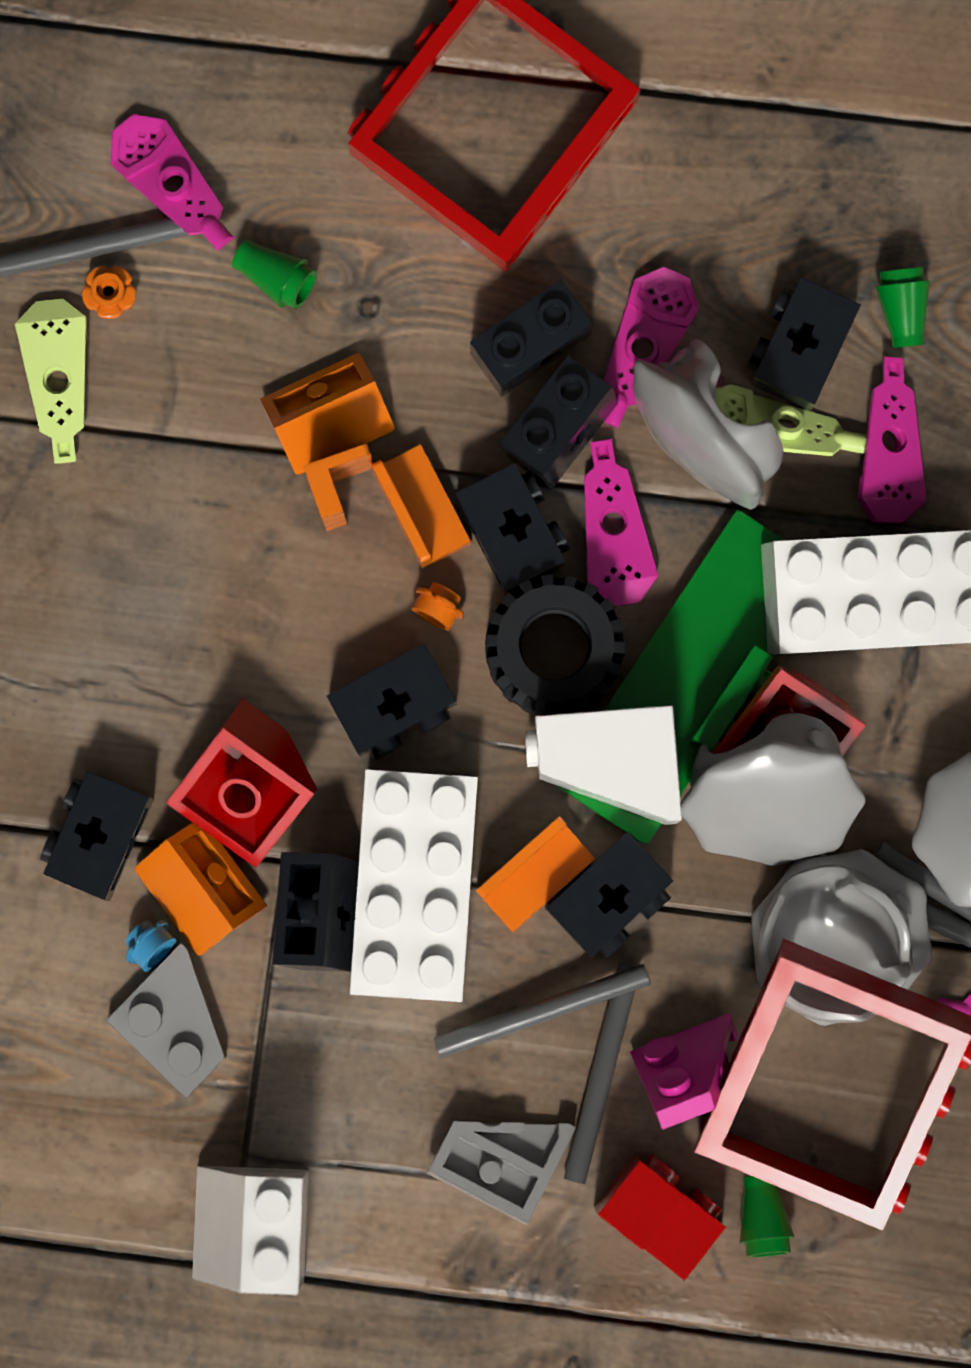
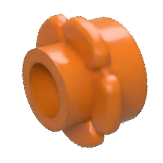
(109, 306)
(438, 606)

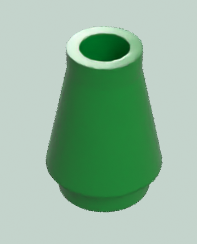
(276, 273)
(904, 305)
(764, 1220)

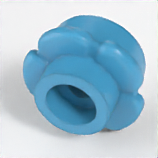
(149, 944)

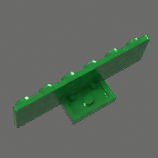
(701, 657)

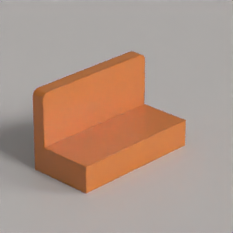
(328, 412)
(330, 470)
(421, 506)
(535, 874)
(199, 887)

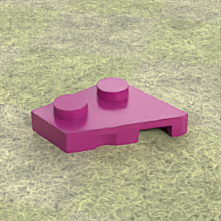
(685, 1070)

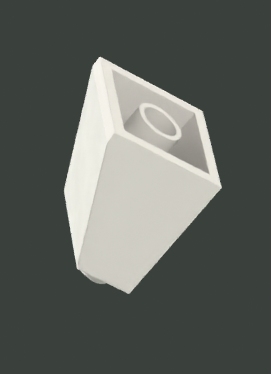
(612, 757)
(251, 1228)

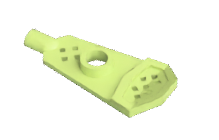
(50, 354)
(746, 409)

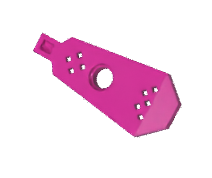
(158, 165)
(652, 323)
(897, 467)
(619, 549)

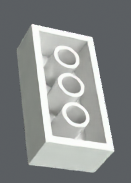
(867, 592)
(413, 885)

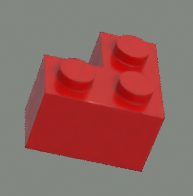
(661, 1216)

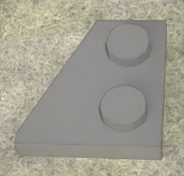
(172, 1023)
(501, 1162)

